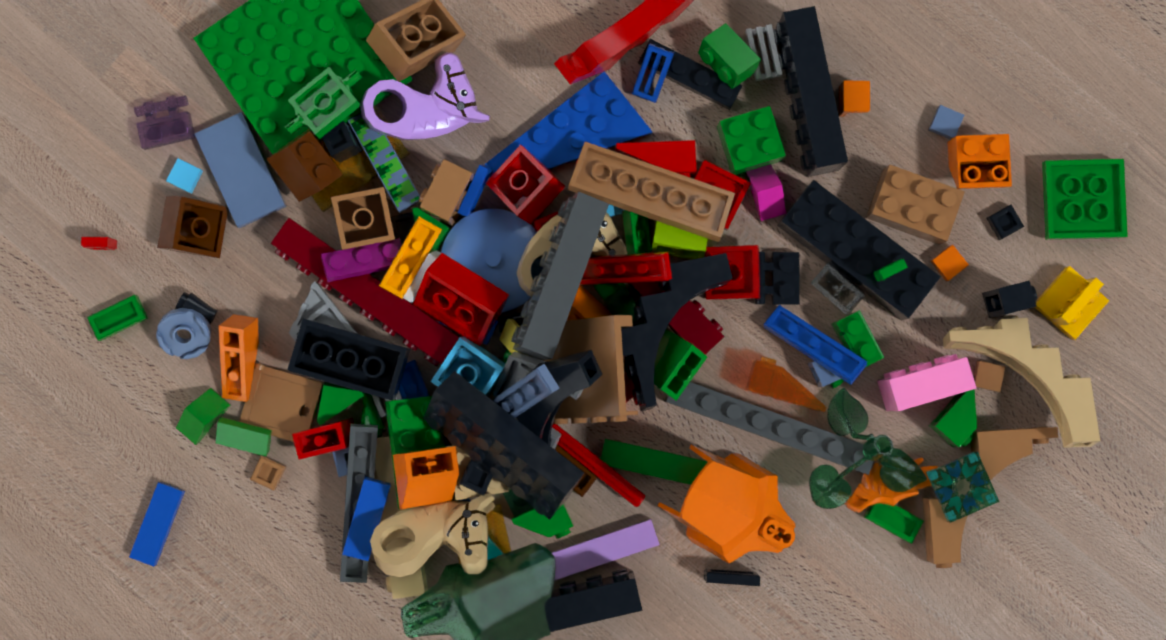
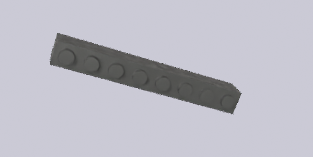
(771, 426)

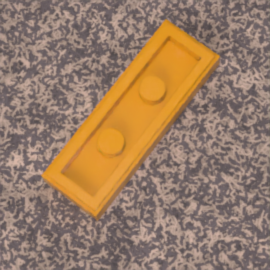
(410, 257)

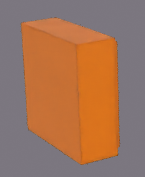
(949, 263)

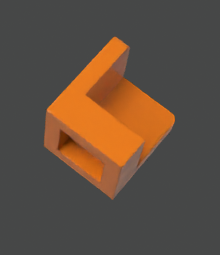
(854, 97)

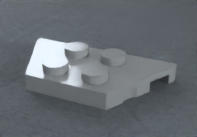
(321, 309)

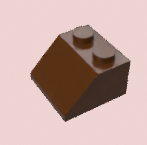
(305, 165)
(192, 226)

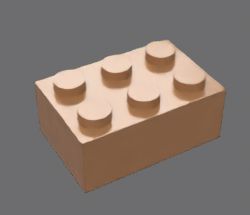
(415, 37)
(915, 204)

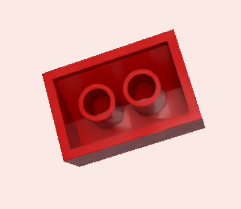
(460, 298)

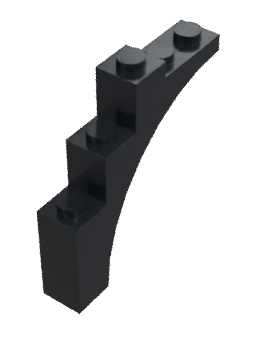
(657, 310)
(571, 375)

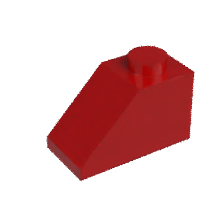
(323, 439)

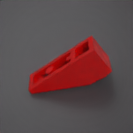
(670, 155)

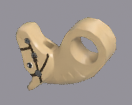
(607, 243)
(449, 523)

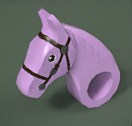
(432, 115)

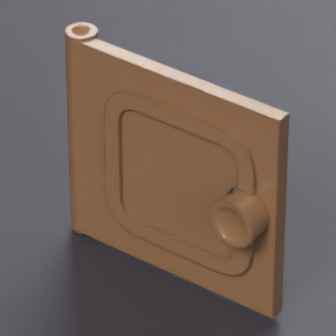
(277, 401)

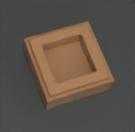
(988, 376)
(268, 472)

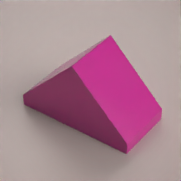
(766, 192)

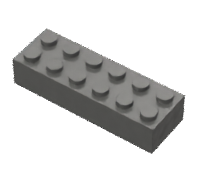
(560, 276)

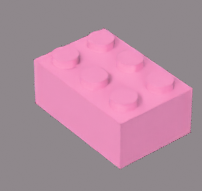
(926, 382)

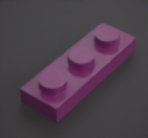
(360, 260)

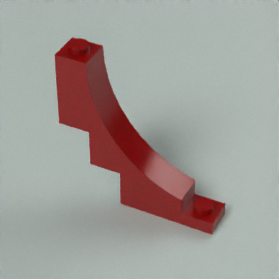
(613, 43)

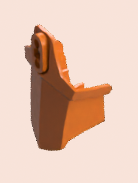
(734, 508)

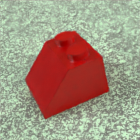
(525, 184)

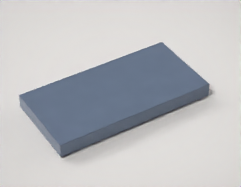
(240, 170)

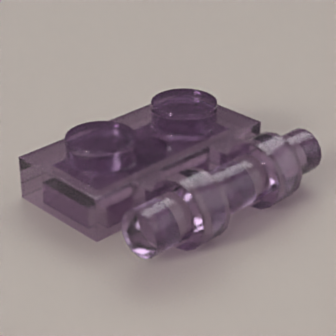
(167, 129)

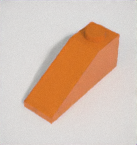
(238, 355)

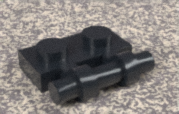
(785, 278)

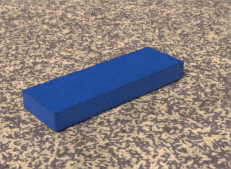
(366, 518)
(157, 524)

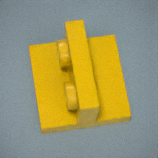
(1072, 302)

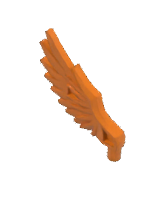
(874, 491)

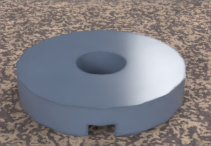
(190, 321)

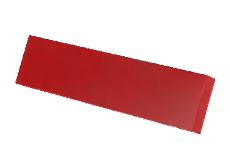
(627, 268)

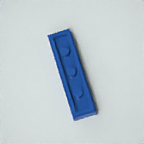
(815, 344)

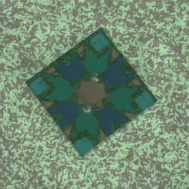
(962, 487)

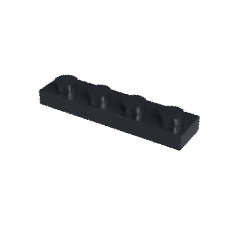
(695, 77)

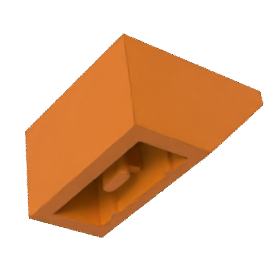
(980, 161)
(426, 476)

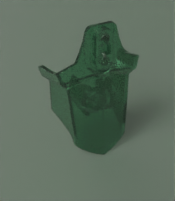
(491, 605)

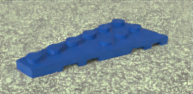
(591, 115)

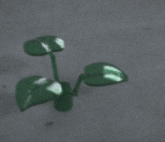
(898, 470)

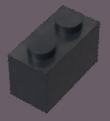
(1010, 299)

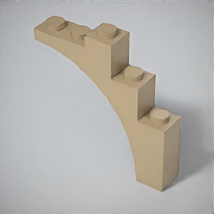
(1067, 396)

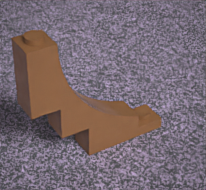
(997, 451)

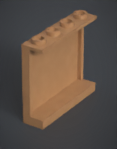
(607, 393)

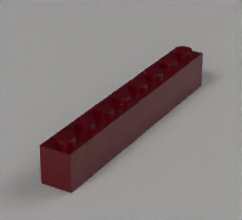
(364, 290)

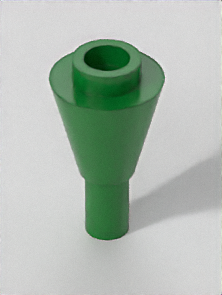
(370, 414)

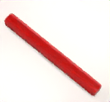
(599, 468)

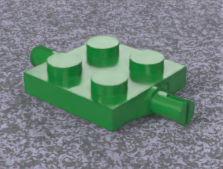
(324, 102)

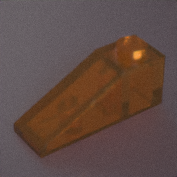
(776, 383)

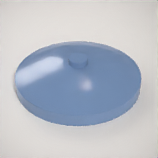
(492, 246)

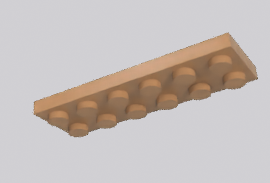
(651, 191)

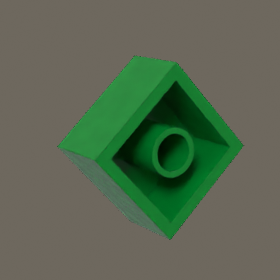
(751, 140)

